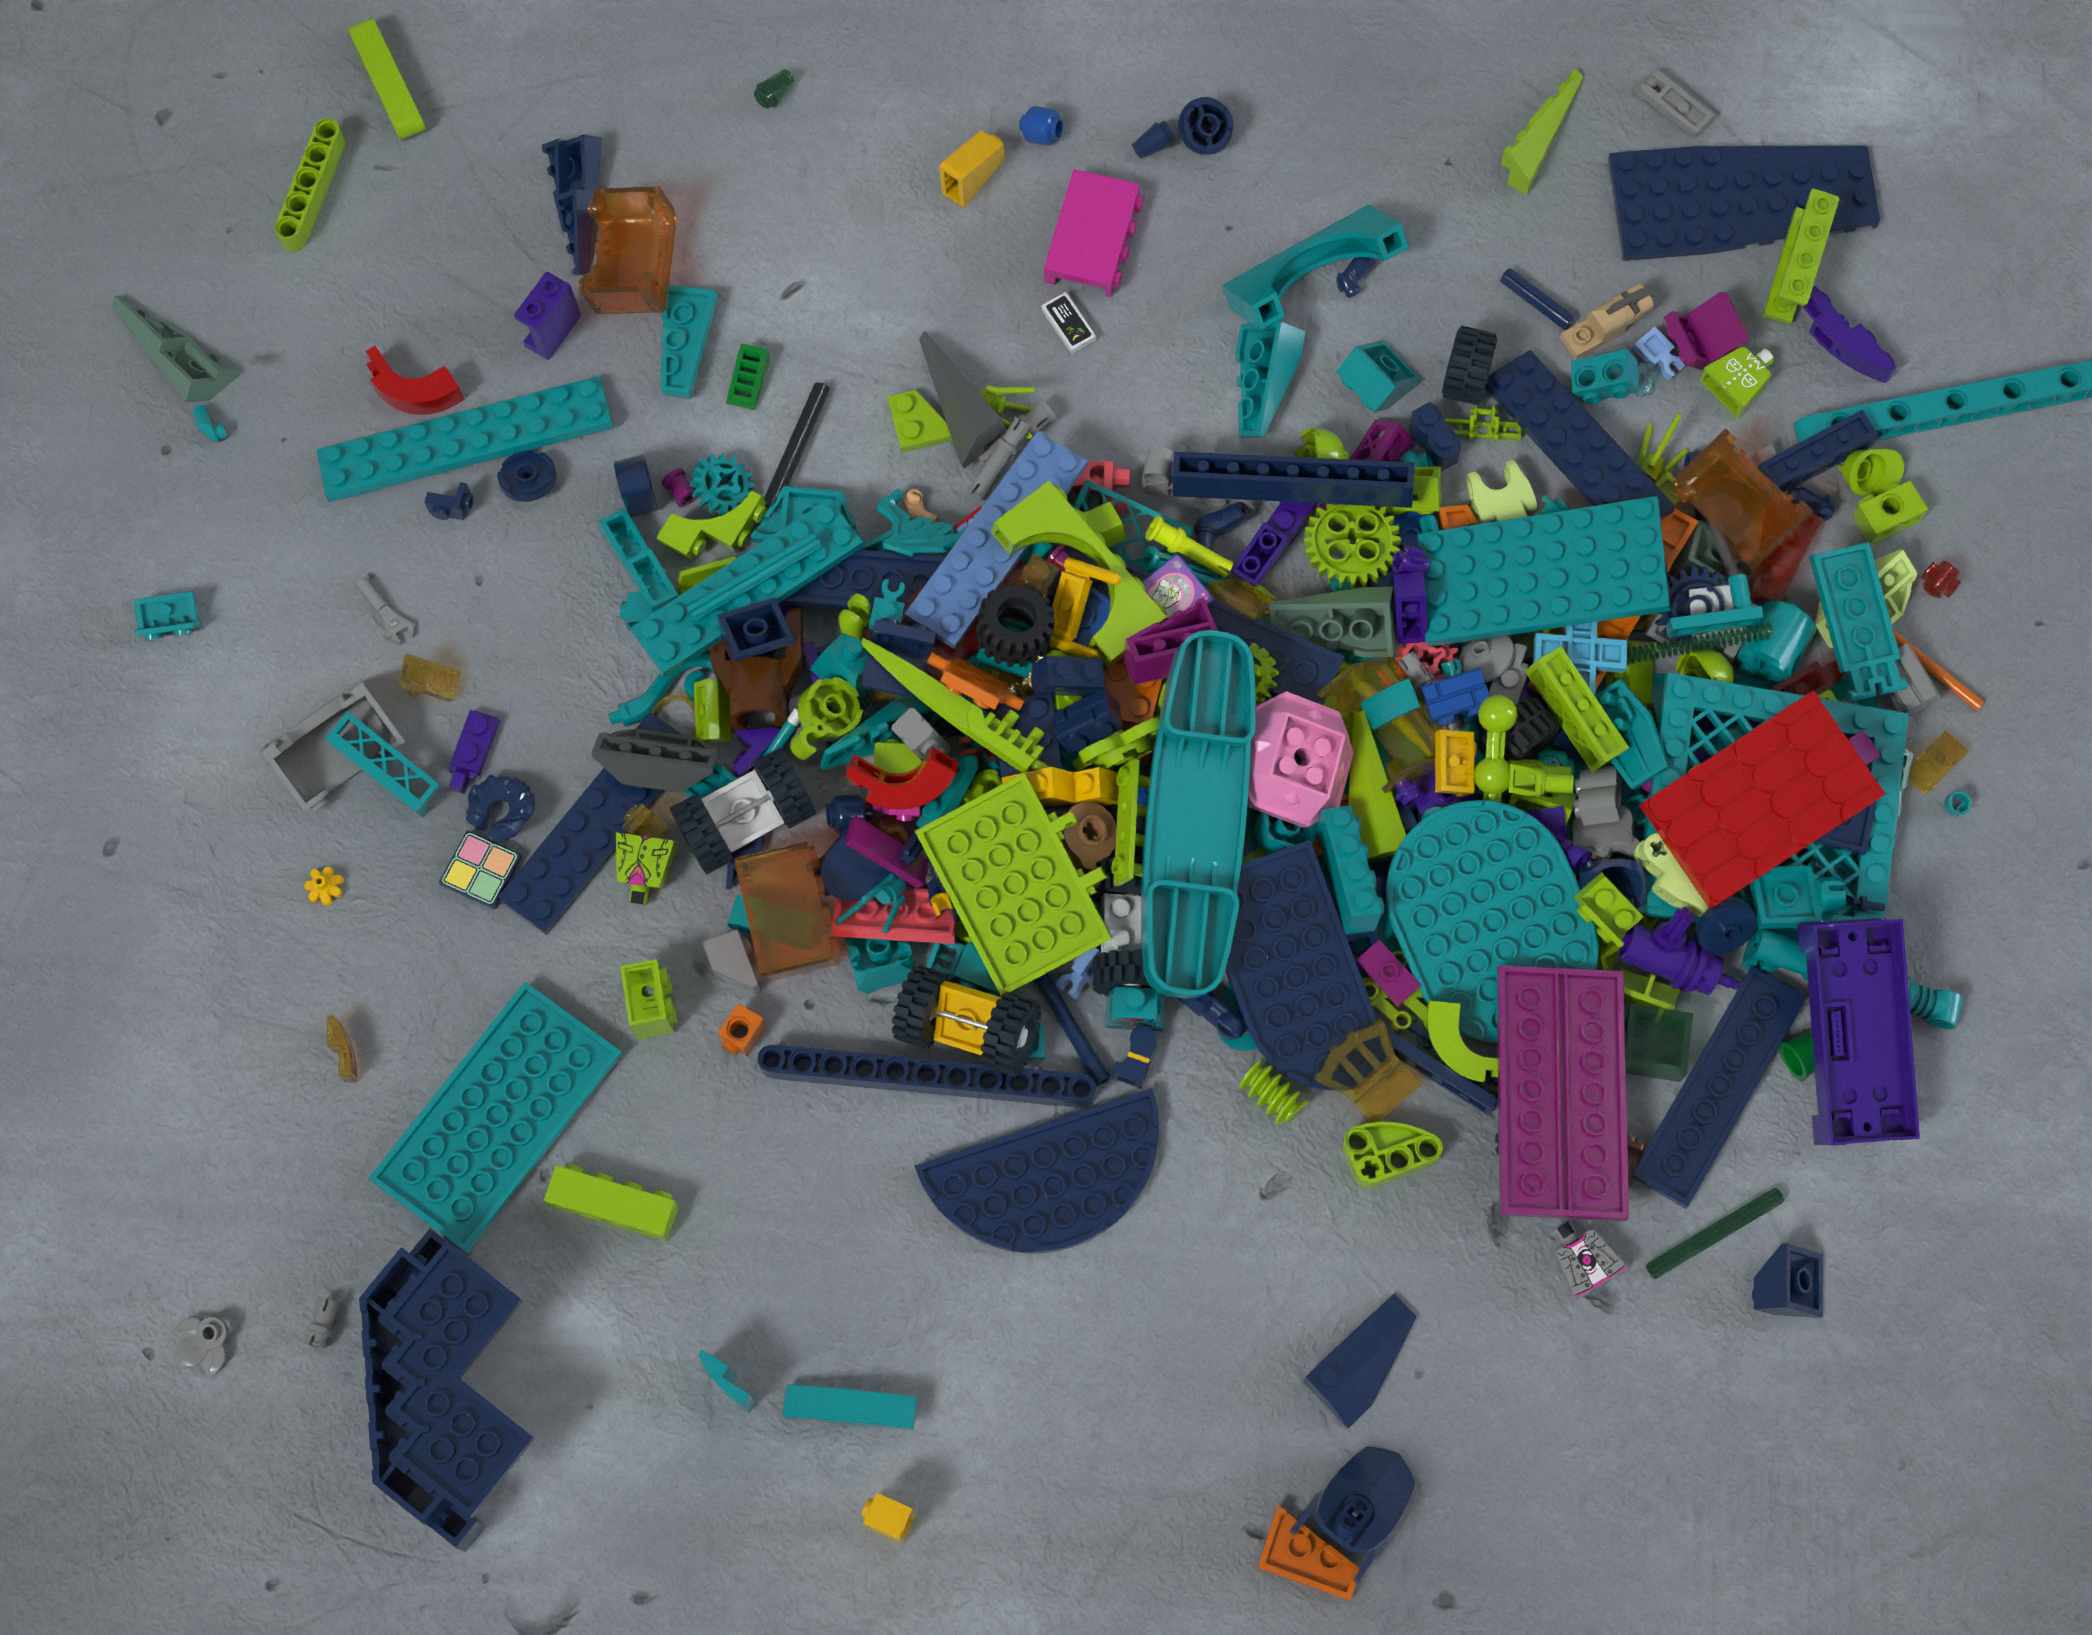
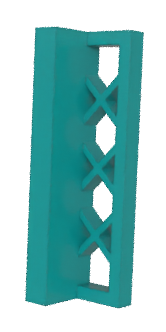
(375, 771)

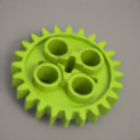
(1352, 566)

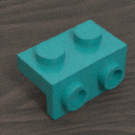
(166, 613)

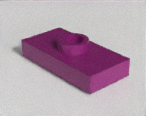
(1388, 973)

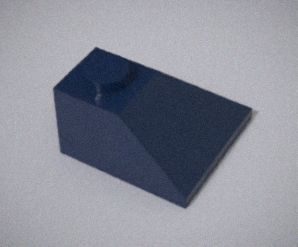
(1790, 1283)

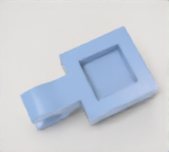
(1082, 973)

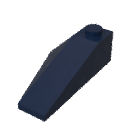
(1358, 1366)

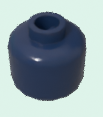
(845, 808)

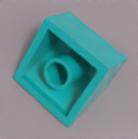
(1377, 375)

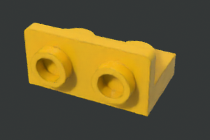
(1454, 762)

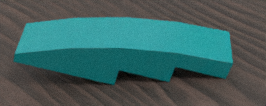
(850, 1407)

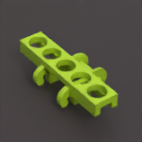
(1494, 424)

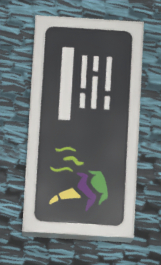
(1068, 323)

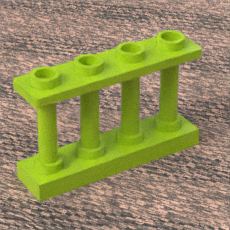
(1800, 256)

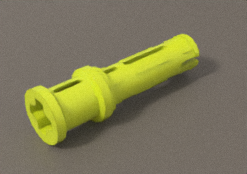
(1177, 541)

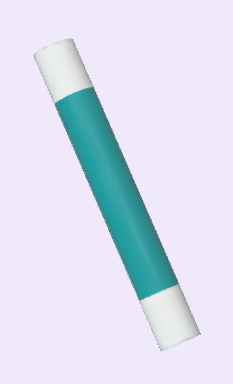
(785, 732)

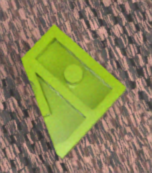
(916, 422)

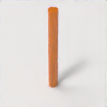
(1943, 676)

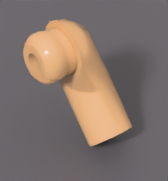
(915, 507)

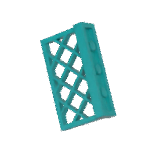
(1081, 500)

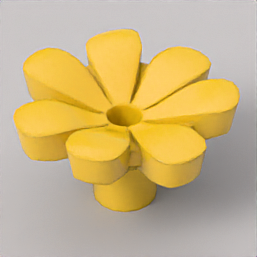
(324, 886)

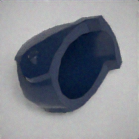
(1623, 873)

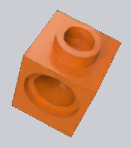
(741, 1017)

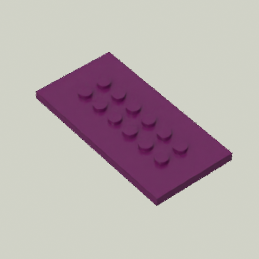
(1562, 1093)

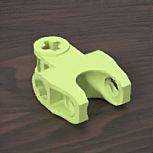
(1507, 503)
(1671, 882)

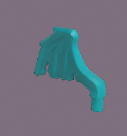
(914, 535)

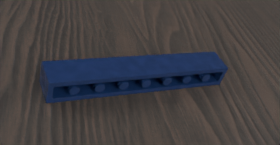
(1293, 479)

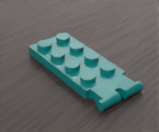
(1858, 620)

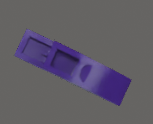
(1851, 346)
(1272, 541)

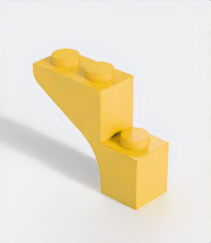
(1064, 787)

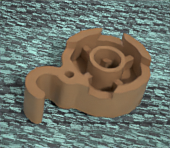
(1099, 840)

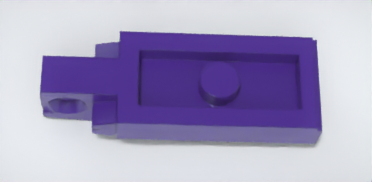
(472, 749)

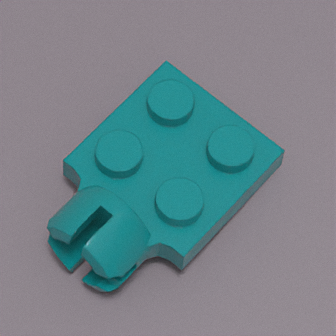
(1795, 897)

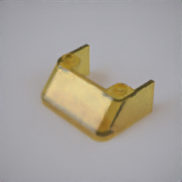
(1406, 739)

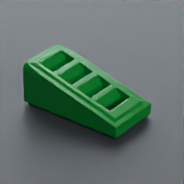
(753, 359)

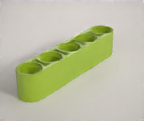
(386, 78)
(310, 197)

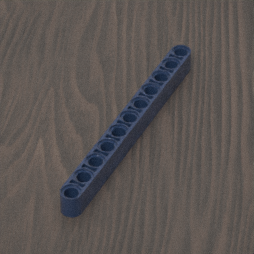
(915, 1066)

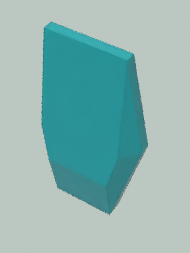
(1636, 726)

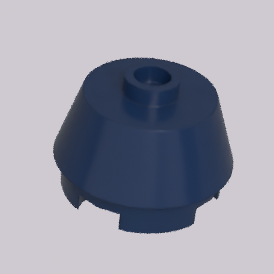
(1205, 125)

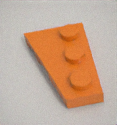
(1306, 1558)

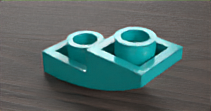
(1390, 704)

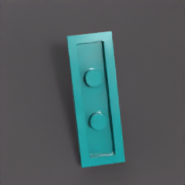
(1741, 616)

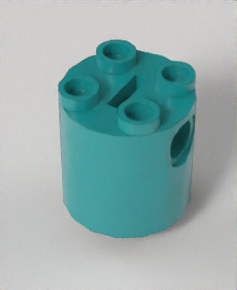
(1779, 656)

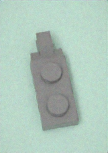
(1513, 679)

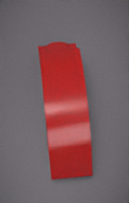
(414, 396)
(903, 789)

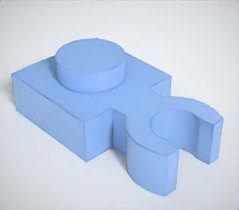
(1657, 349)

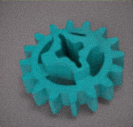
(717, 472)

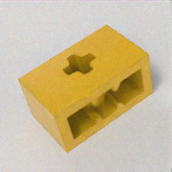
(888, 1517)

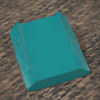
(879, 962)

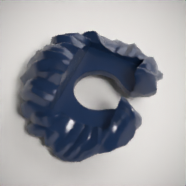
(497, 789)

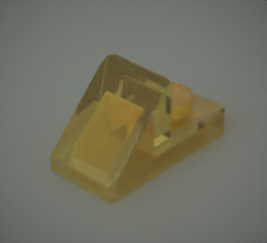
(426, 677)
(1936, 762)

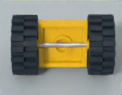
(988, 1025)

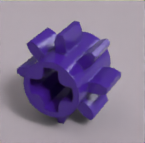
(1410, 561)

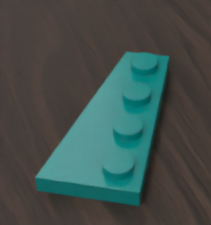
(685, 337)

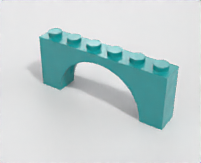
(1363, 233)

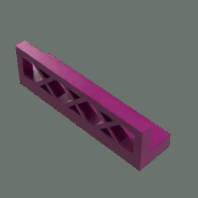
(1386, 448)

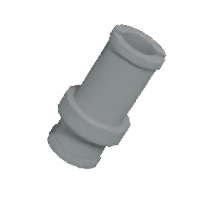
(323, 1323)

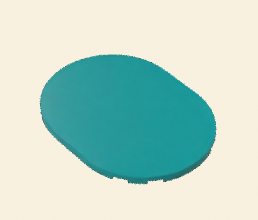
(1480, 893)

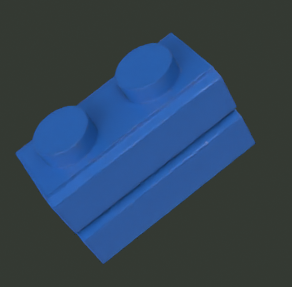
(1454, 697)

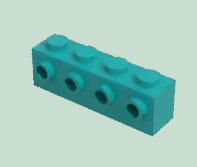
(1349, 870)

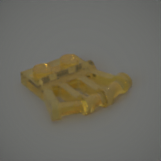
(1381, 1088)

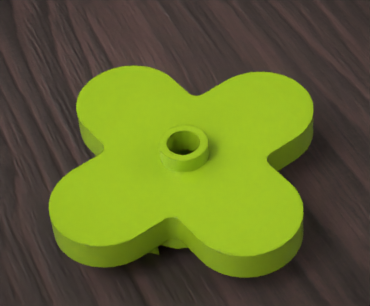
(1119, 747)

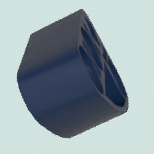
(635, 485)

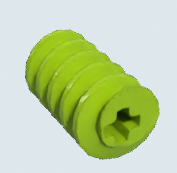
(1272, 1093)

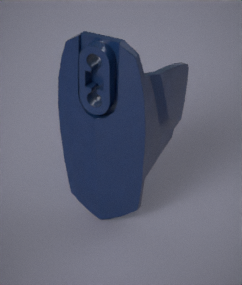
(1372, 1486)

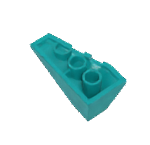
(1266, 369)
(875, 729)

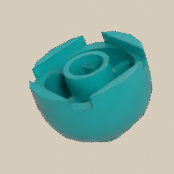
(1276, 834)

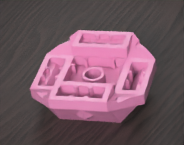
(1276, 781)

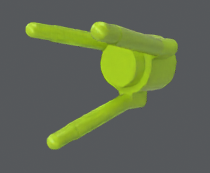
(998, 402)
(1653, 463)

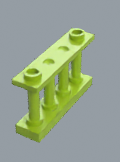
(1128, 809)

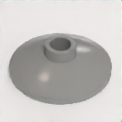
(1490, 655)

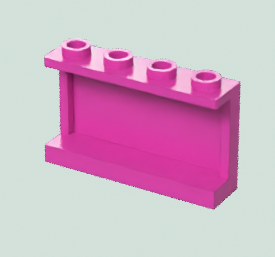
(1093, 231)

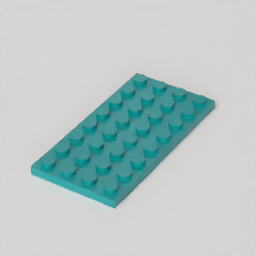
(1545, 571)
(495, 1117)

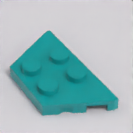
(795, 502)

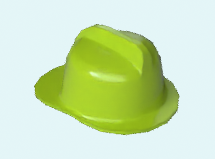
(1872, 470)

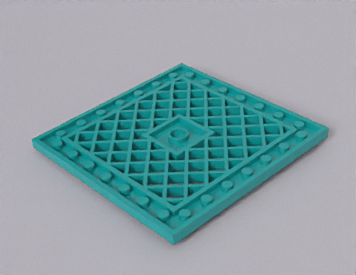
(1884, 727)

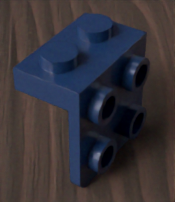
(906, 642)

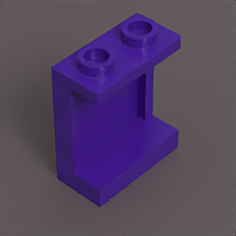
(549, 314)

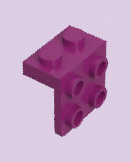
(1707, 331)

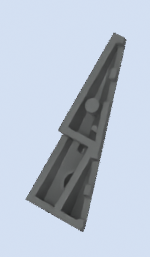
(967, 413)

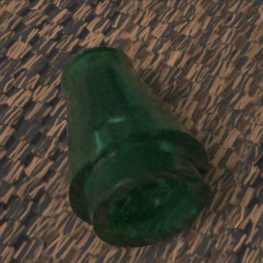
(771, 90)

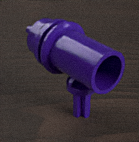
(1673, 957)

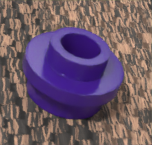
(1409, 793)

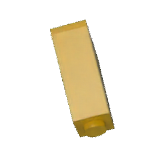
(970, 167)

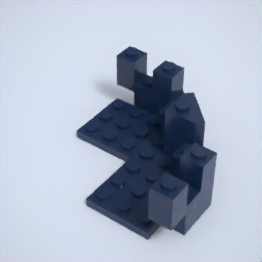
(431, 1434)

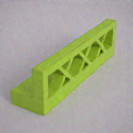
(1576, 709)

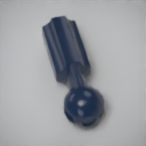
(1227, 1021)

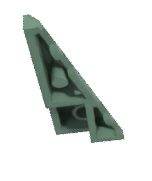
(185, 365)

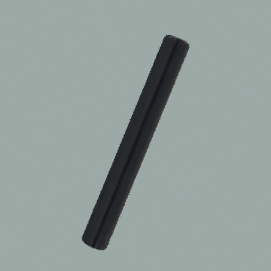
(797, 441)

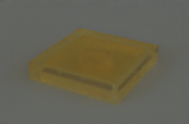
(1241, 597)

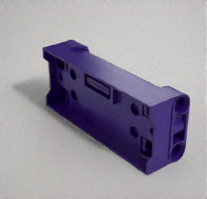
(1860, 1031)

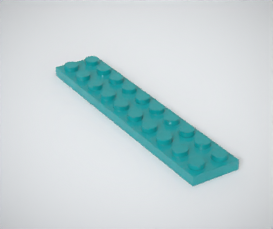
(464, 439)

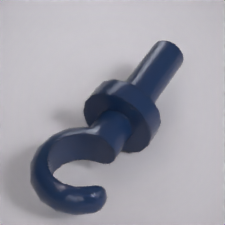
(1862, 903)

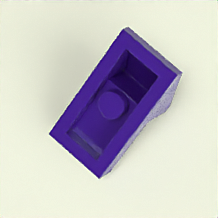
(757, 742)

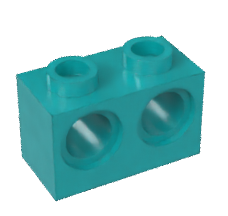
(1604, 370)

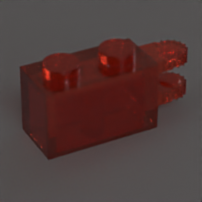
(1811, 678)

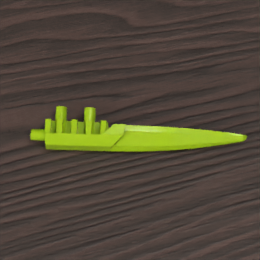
(966, 716)

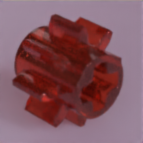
(1940, 579)

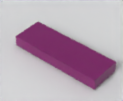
(885, 851)

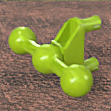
(1523, 777)

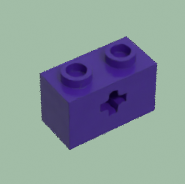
(1410, 607)

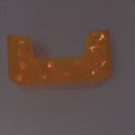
(631, 251)
(786, 911)

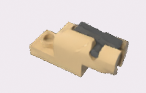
(1607, 321)

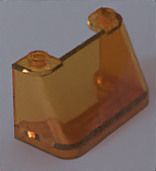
(1740, 500)

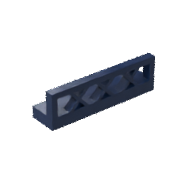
(1819, 452)
(1439, 1072)

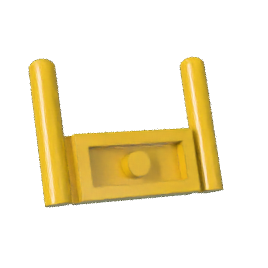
(1071, 602)

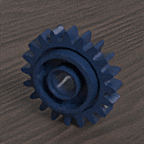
(1680, 597)

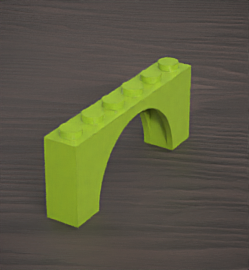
(1051, 519)

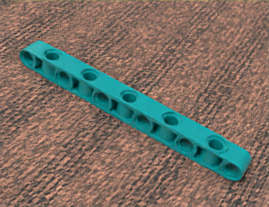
(1973, 402)

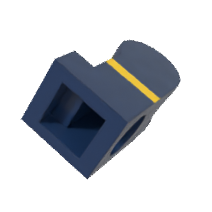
(1139, 1057)

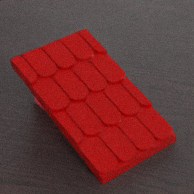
(1762, 799)

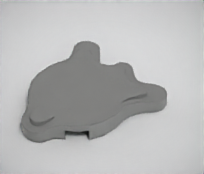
(1607, 837)

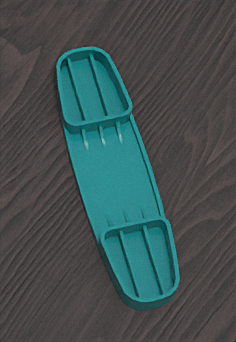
(1197, 815)

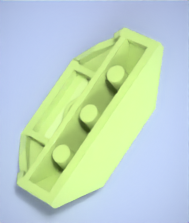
(1896, 580)

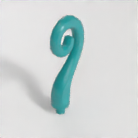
(638, 708)

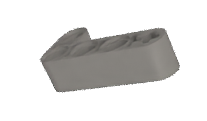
(1158, 480)

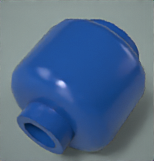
(1041, 125)

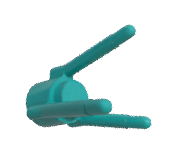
(886, 892)

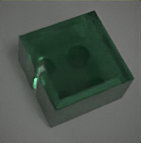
(1657, 1047)

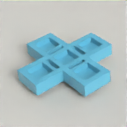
(1585, 650)

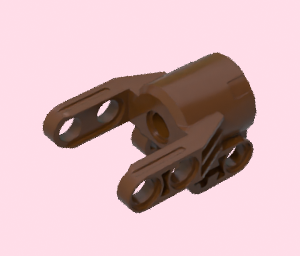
(761, 680)

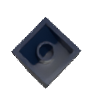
(754, 630)

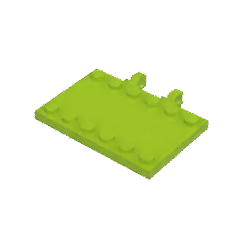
(1015, 883)

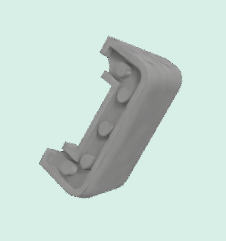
(310, 763)

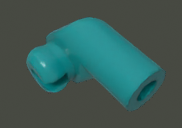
(204, 424)

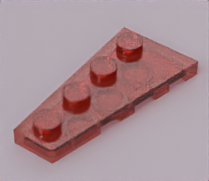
(1777, 572)

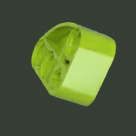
(1383, 1142)

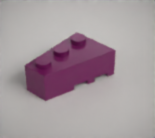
(1152, 649)

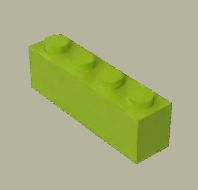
(611, 1202)

